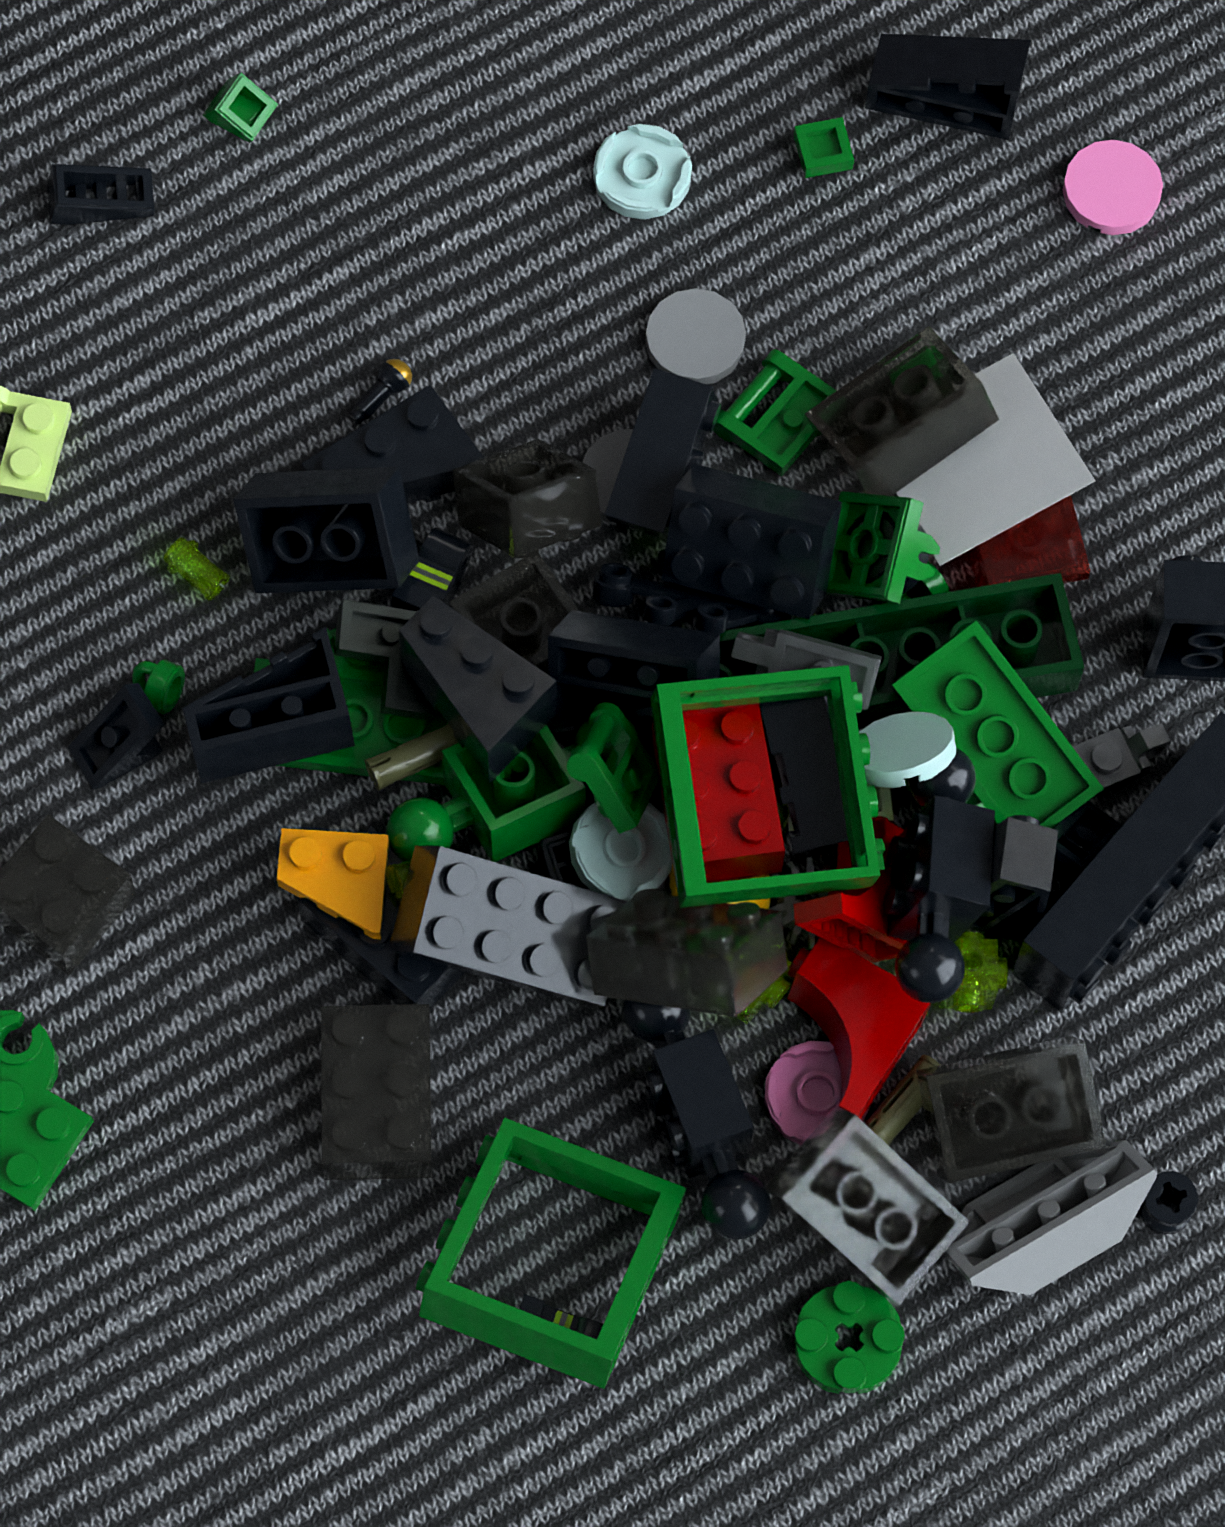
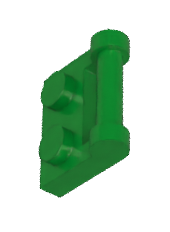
(783, 429)
(628, 776)

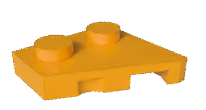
(337, 872)

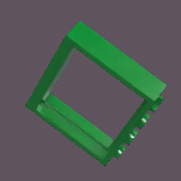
(851, 753)
(518, 1330)

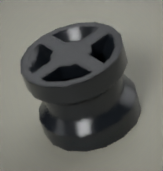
(1163, 1212)

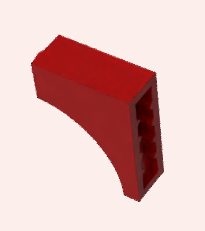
(855, 916)
(860, 1013)

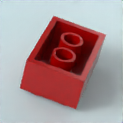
(731, 792)

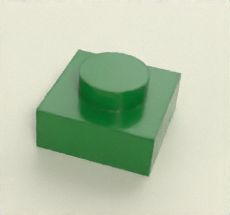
(823, 147)

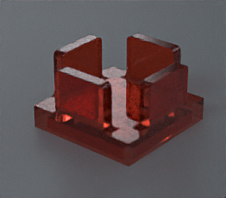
(1034, 548)

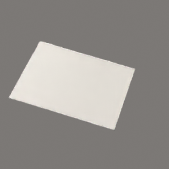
(1002, 472)

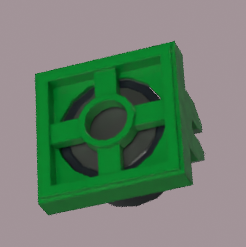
(879, 548)

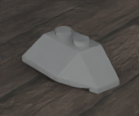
(1051, 1218)

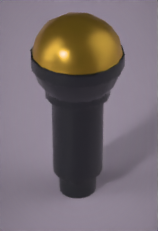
(391, 379)

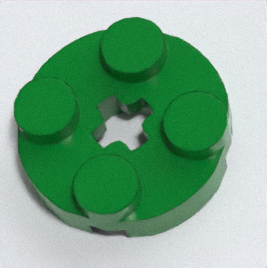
(848, 1370)

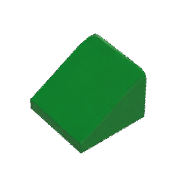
(240, 108)

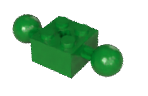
(514, 811)

